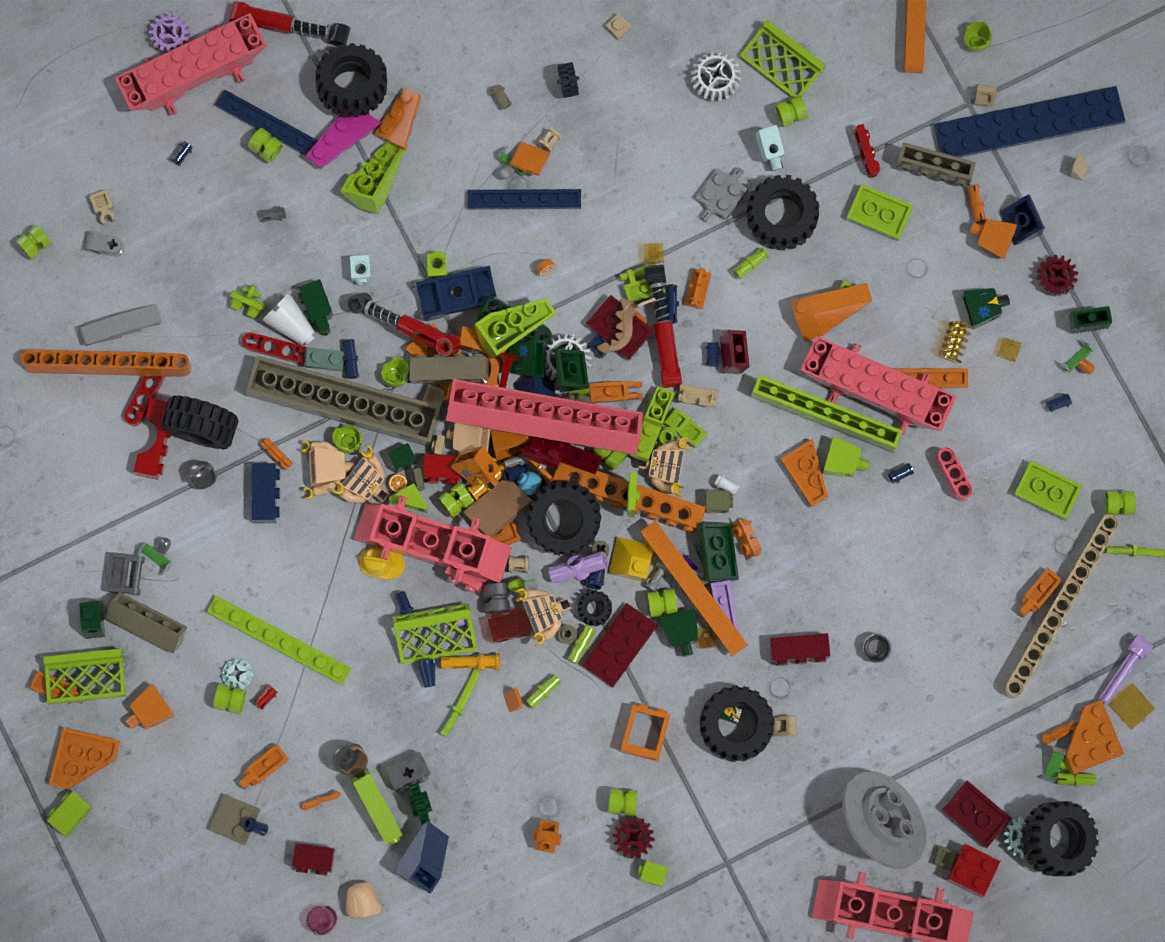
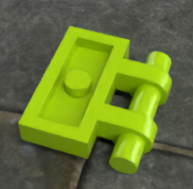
(636, 290)

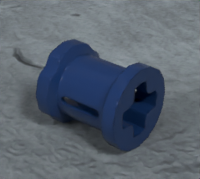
(594, 343)

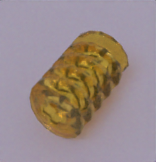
(954, 340)

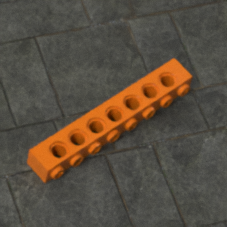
(616, 500)

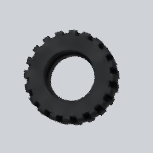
(351, 59)
(789, 189)
(199, 422)
(545, 536)
(755, 704)
(1081, 838)

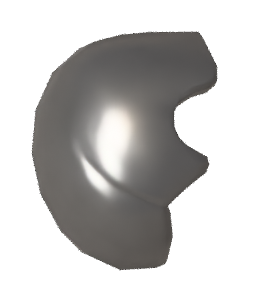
(201, 475)
(876, 648)

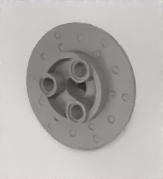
(884, 820)

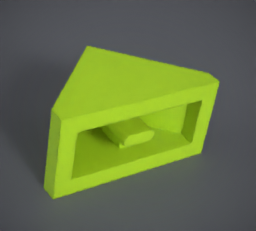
(414, 499)

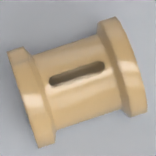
(555, 137)
(518, 564)

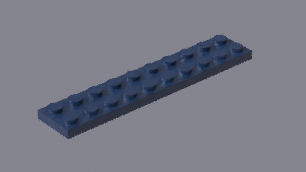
(1030, 123)

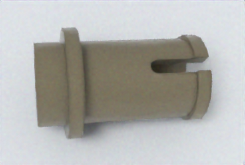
(501, 97)

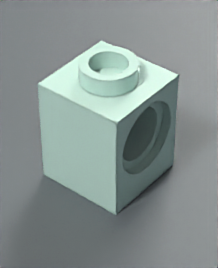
(360, 261)

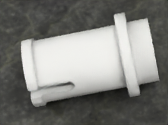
(726, 484)

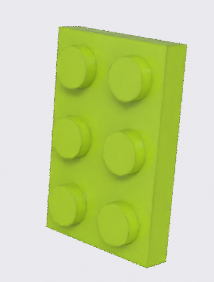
(879, 212)
(1048, 490)

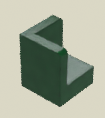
(402, 458)

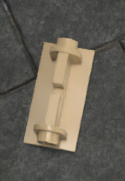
(698, 395)

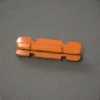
(276, 453)
(1058, 733)

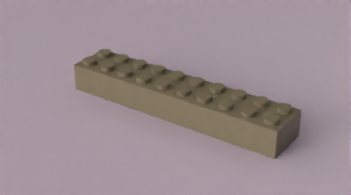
(343, 401)

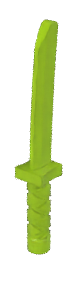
(1135, 551)
(458, 709)

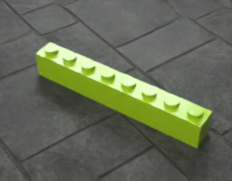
(826, 413)

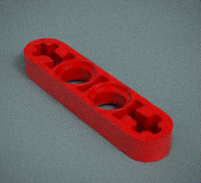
(279, 346)
(149, 393)

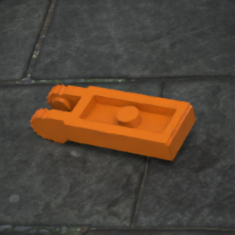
(613, 391)

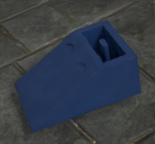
(424, 858)

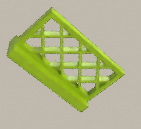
(792, 47)
(430, 618)
(87, 660)

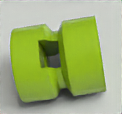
(791, 111)
(265, 145)
(34, 242)
(612, 458)
(449, 502)
(1120, 503)
(662, 603)
(229, 699)
(623, 802)

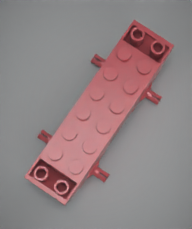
(192, 64)
(878, 385)
(433, 541)
(890, 913)

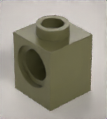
(718, 501)

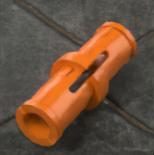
(976, 203)

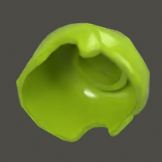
(978, 36)
(395, 372)
(347, 439)

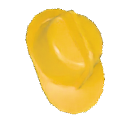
(376, 567)

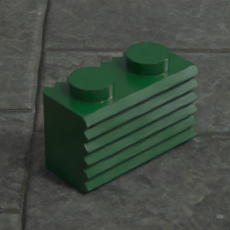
(1090, 319)

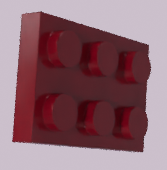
(605, 322)
(546, 451)
(976, 814)

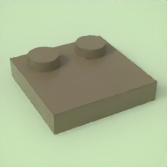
(230, 818)

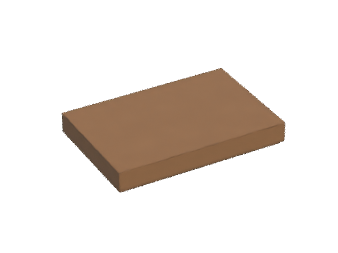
(498, 507)

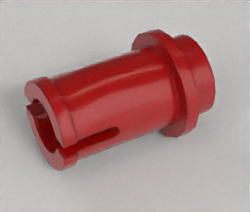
(265, 697)

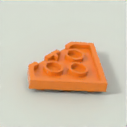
(1092, 739)
(81, 757)

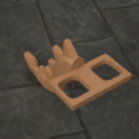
(626, 325)

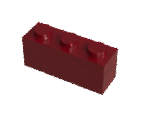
(799, 649)

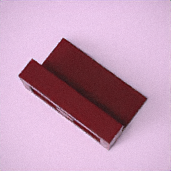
(582, 459)

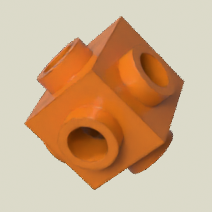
(547, 836)

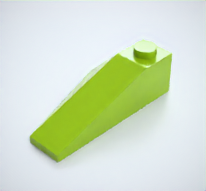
(372, 183)
(506, 327)

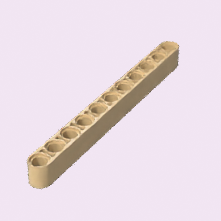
(1068, 599)

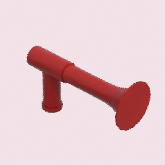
(507, 361)

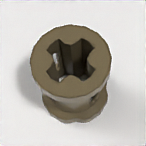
(600, 544)

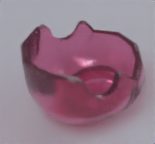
(321, 920)

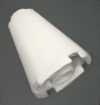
(290, 321)

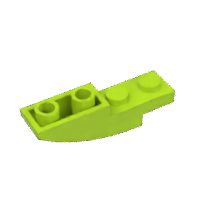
(653, 422)

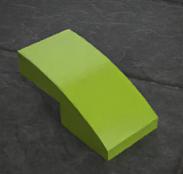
(686, 427)

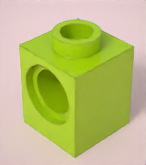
(436, 256)
(653, 873)

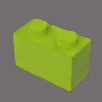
(69, 813)

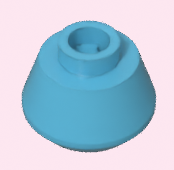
(529, 482)

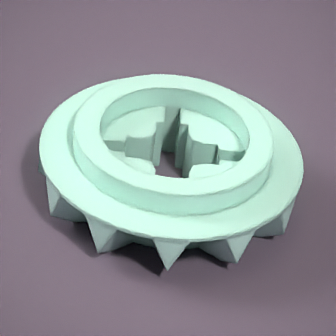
(245, 678)

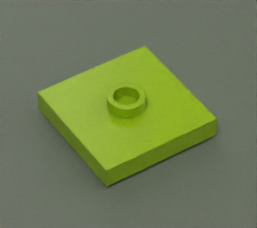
(633, 494)

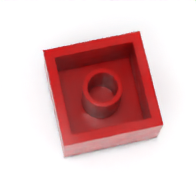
(973, 870)

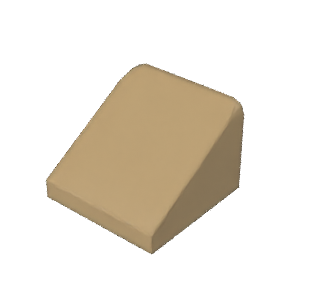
(1078, 168)
(785, 726)

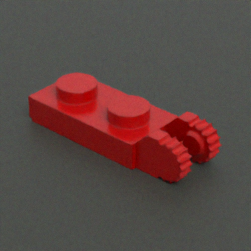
(866, 151)

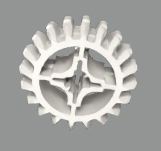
(722, 62)
(569, 343)

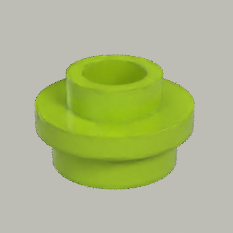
(663, 438)

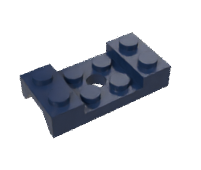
(437, 296)

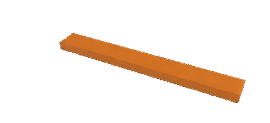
(693, 588)

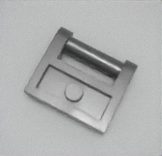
(118, 573)

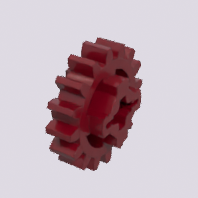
(1052, 270)
(639, 844)

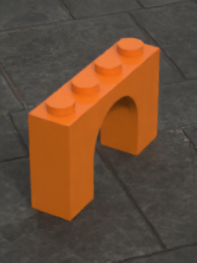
(471, 343)

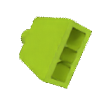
(844, 459)

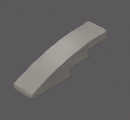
(120, 325)

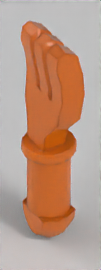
(318, 801)

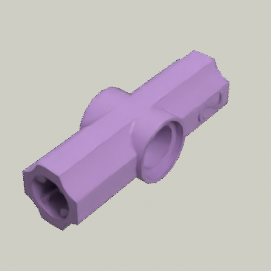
(578, 567)

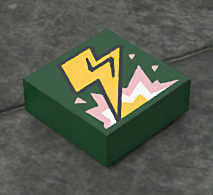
(732, 714)

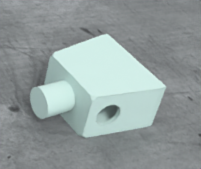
(770, 138)

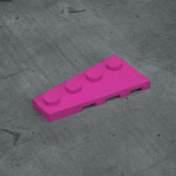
(341, 136)

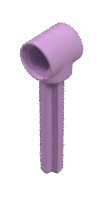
(1138, 649)

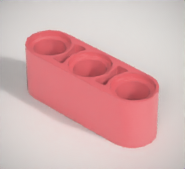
(954, 465)

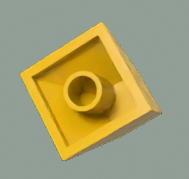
(631, 559)

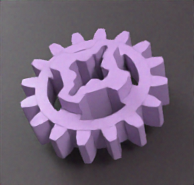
(170, 24)

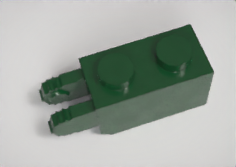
(317, 305)

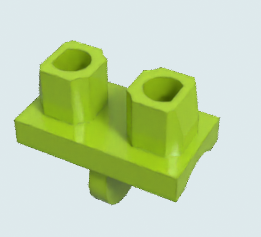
(240, 298)

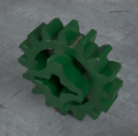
(419, 803)

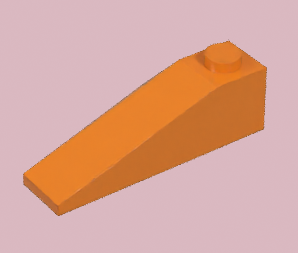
(825, 310)

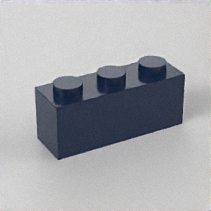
(265, 493)

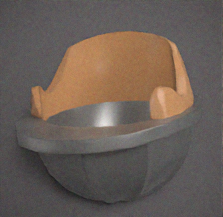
(350, 759)

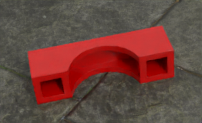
(149, 463)

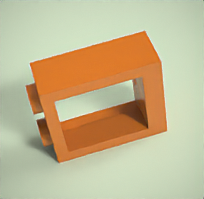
(640, 751)

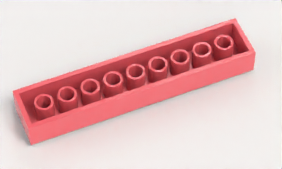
(544, 416)

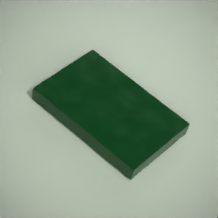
(717, 551)

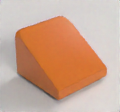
(513, 700)

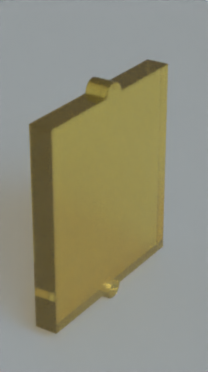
(1131, 706)

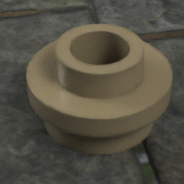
(569, 640)

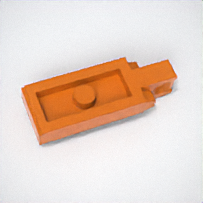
(1039, 592)
(39, 685)
(264, 767)

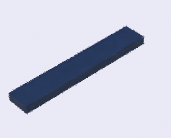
(260, 119)
(524, 199)

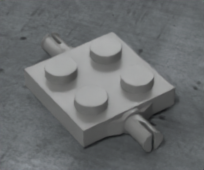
(721, 194)

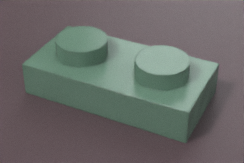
(324, 359)

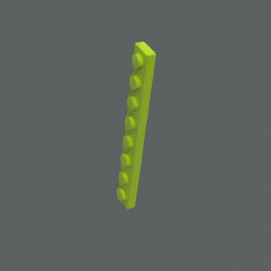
(279, 640)

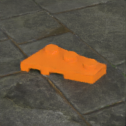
(399, 120)
(805, 471)

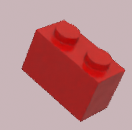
(439, 469)

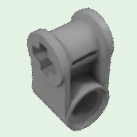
(101, 244)

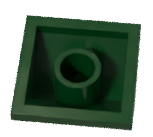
(571, 370)

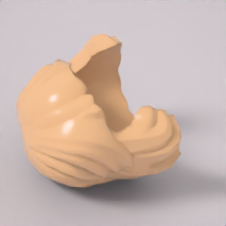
(362, 901)

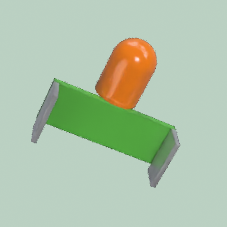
(1079, 359)

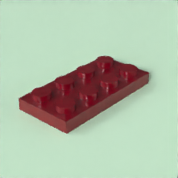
(619, 645)

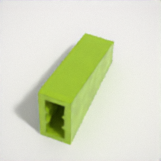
(376, 807)

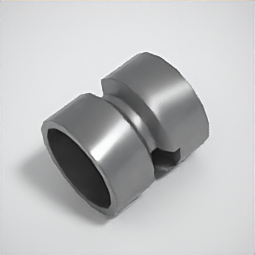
(496, 598)

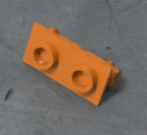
(697, 288)
(742, 531)

